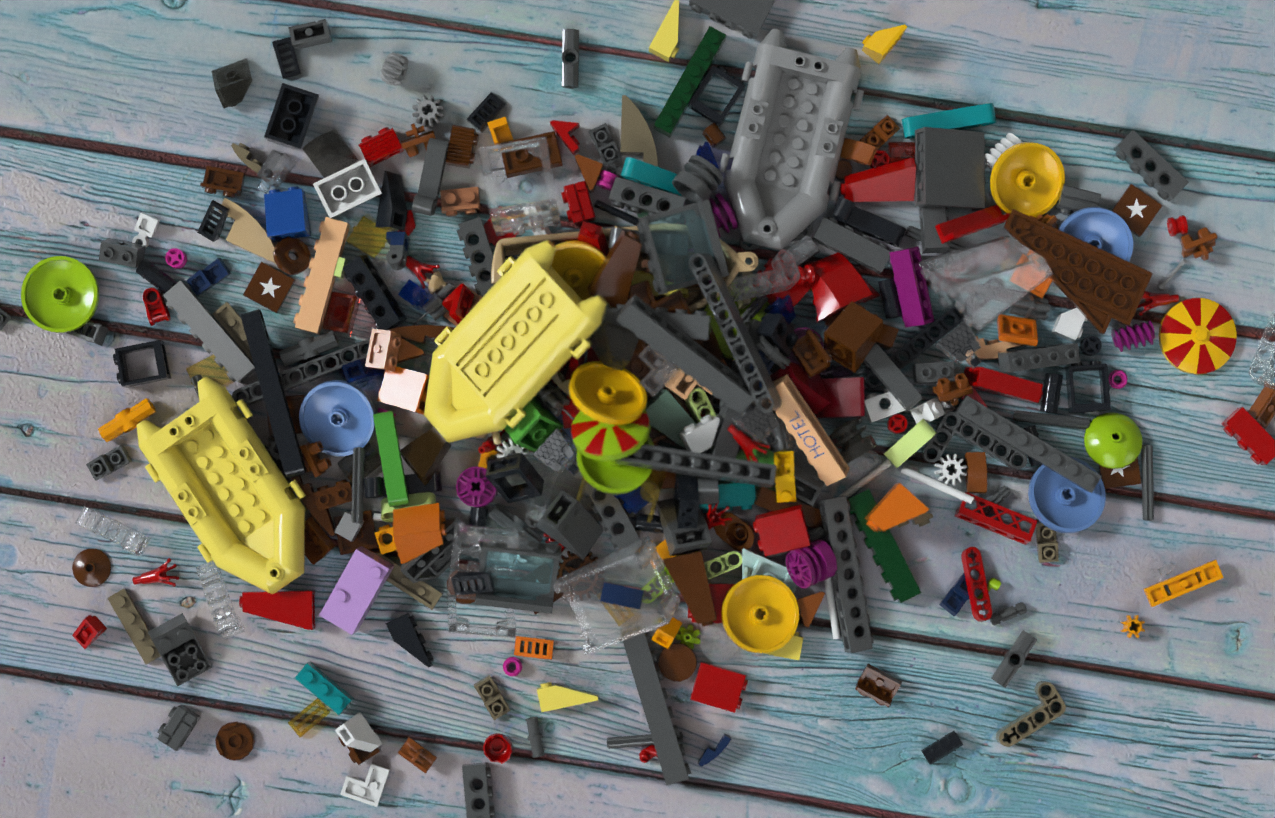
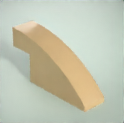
(248, 232)

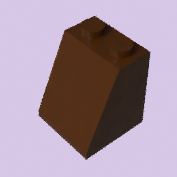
(852, 336)

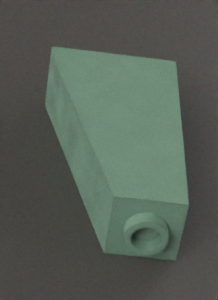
(667, 416)

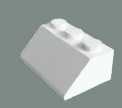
(347, 188)

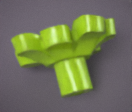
(691, 633)

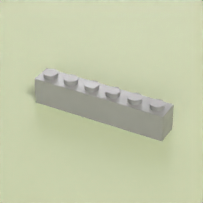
(210, 331)

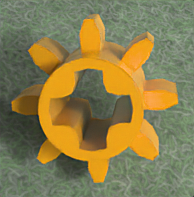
(1137, 629)

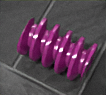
(1133, 335)

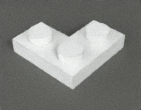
(368, 790)

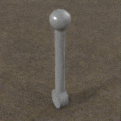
(1161, 286)

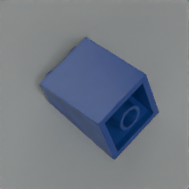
(286, 214)

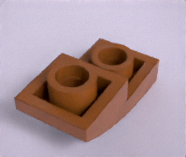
(881, 132)
(858, 151)
(976, 472)

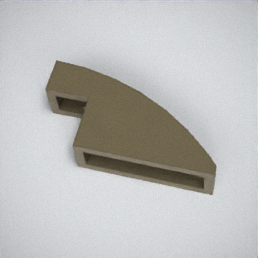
(635, 134)

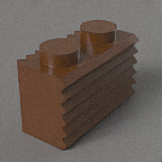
(461, 146)

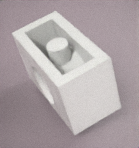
(875, 412)

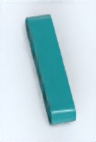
(951, 119)
(649, 175)

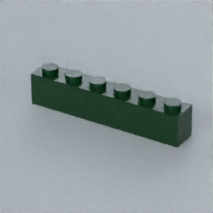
(689, 81)
(885, 550)

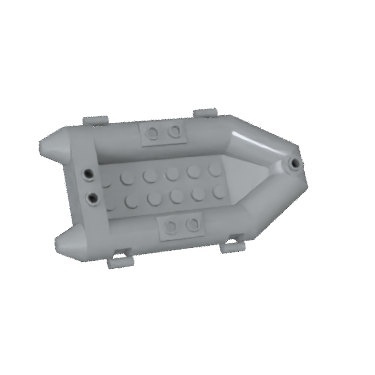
(789, 140)

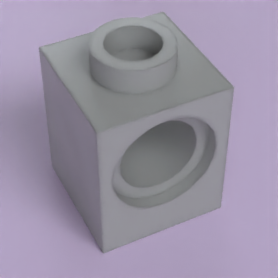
(347, 528)

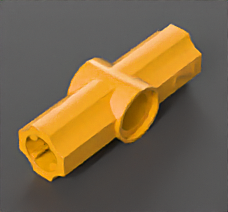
(127, 420)

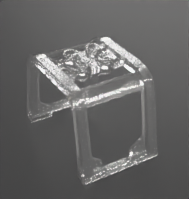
(521, 216)
(473, 535)

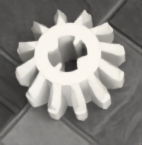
(509, 446)
(955, 466)

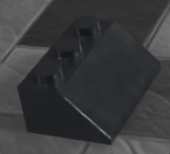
(291, 116)

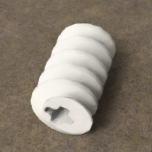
(994, 154)

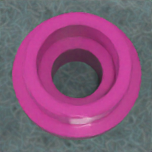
(1123, 379)
(508, 671)

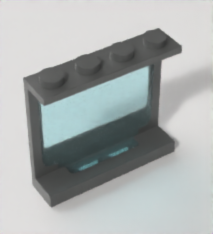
(674, 238)
(520, 576)

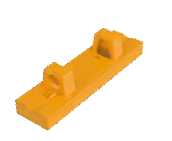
(1183, 583)

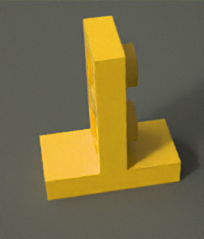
(785, 476)

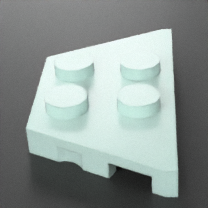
(755, 564)

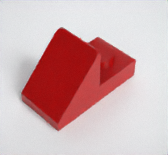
(563, 130)
(459, 303)
(89, 631)

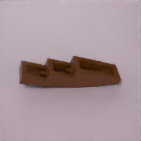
(419, 333)
(767, 499)
(322, 517)

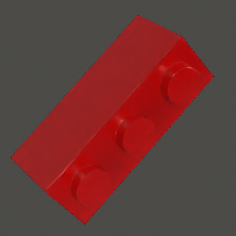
(1250, 436)

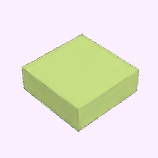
(339, 272)

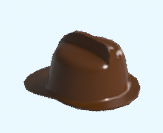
(736, 533)

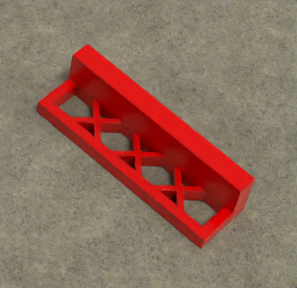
(970, 223)
(997, 526)

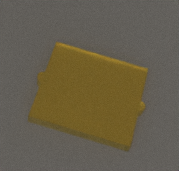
(368, 237)
(210, 369)

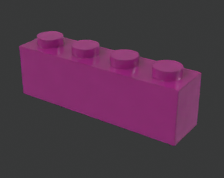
(911, 287)

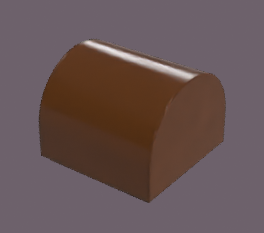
(713, 135)

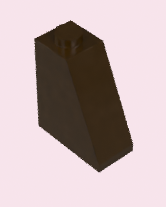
(425, 454)

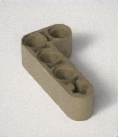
(1029, 717)

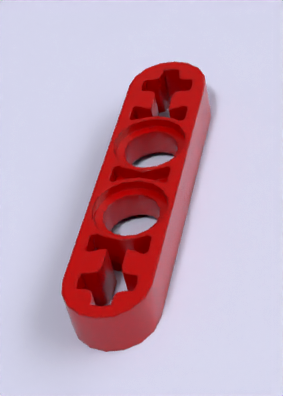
(973, 584)

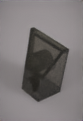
(232, 82)
(329, 153)
(614, 345)

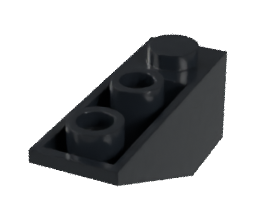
(392, 204)
(405, 634)

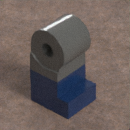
(398, 249)

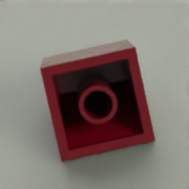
(810, 388)
(845, 398)

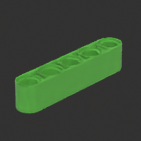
(391, 458)

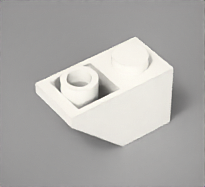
(1069, 325)
(931, 410)
(701, 435)
(358, 734)

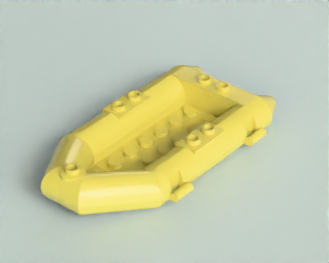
(508, 347)
(229, 489)

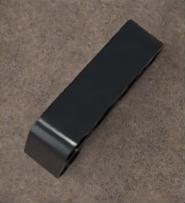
(867, 223)
(376, 488)

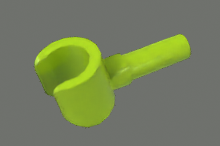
(992, 583)

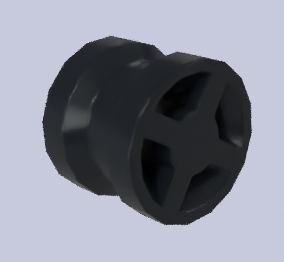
(1093, 343)

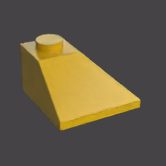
(882, 42)

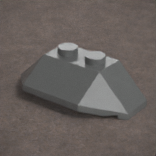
(434, 562)

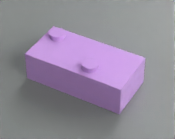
(356, 590)

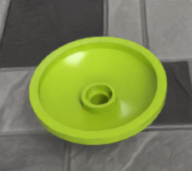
(1108, 451)

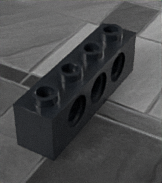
(383, 296)

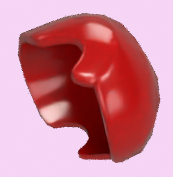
(498, 748)

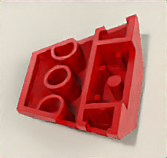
(838, 285)

